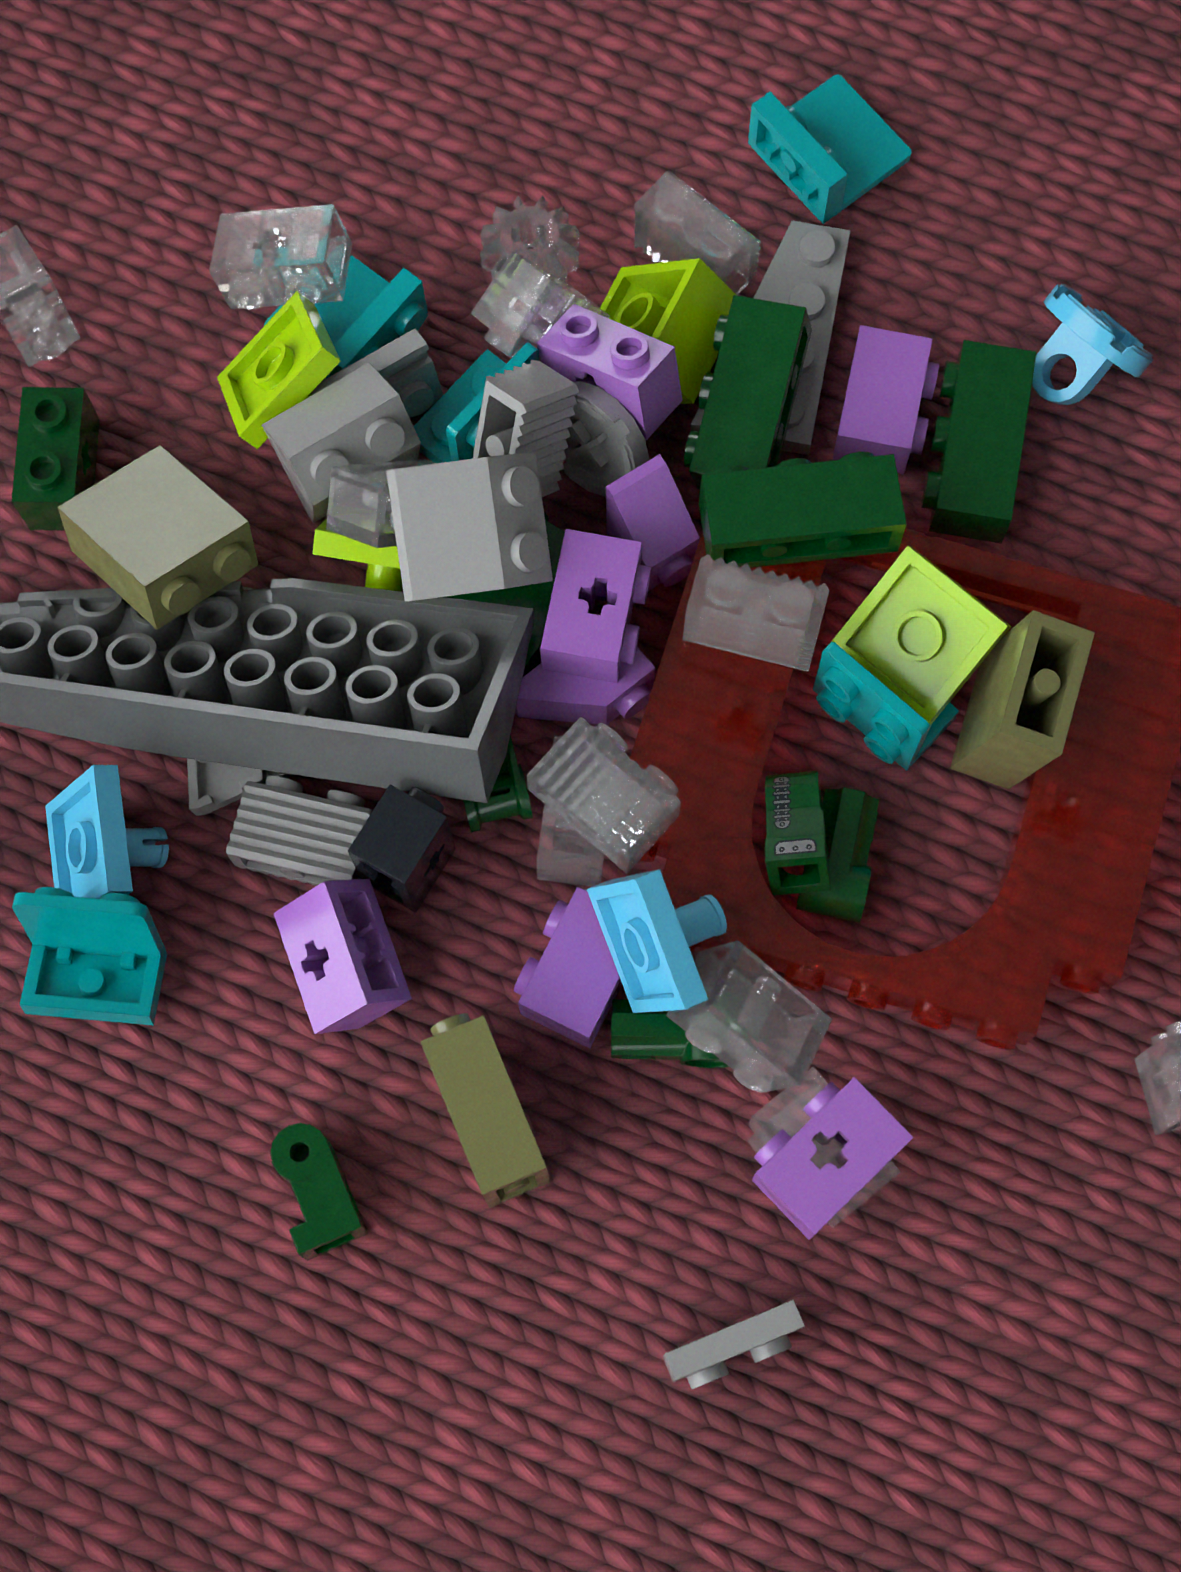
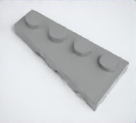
(807, 275)

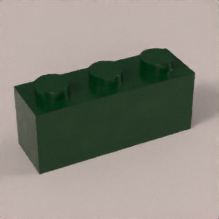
(751, 388)
(979, 441)
(802, 510)

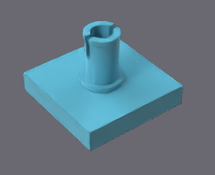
(90, 840)
(654, 939)

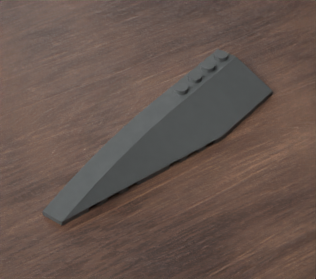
(278, 680)

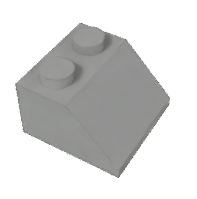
(341, 425)
(469, 526)

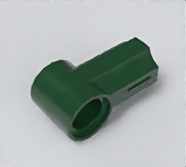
(850, 831)
(654, 1037)

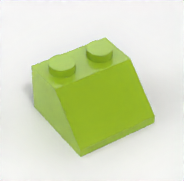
(677, 306)

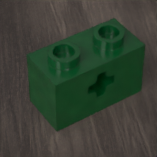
(53, 453)

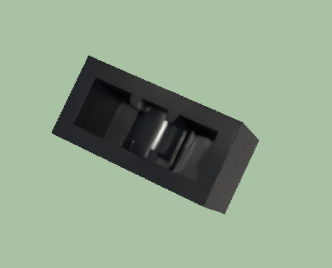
(403, 846)

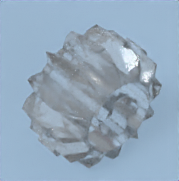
(528, 227)

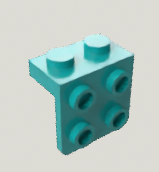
(371, 312)
(90, 957)

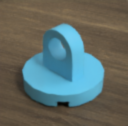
(1093, 343)

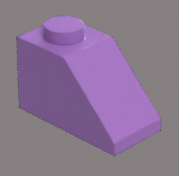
(651, 510)
(569, 697)

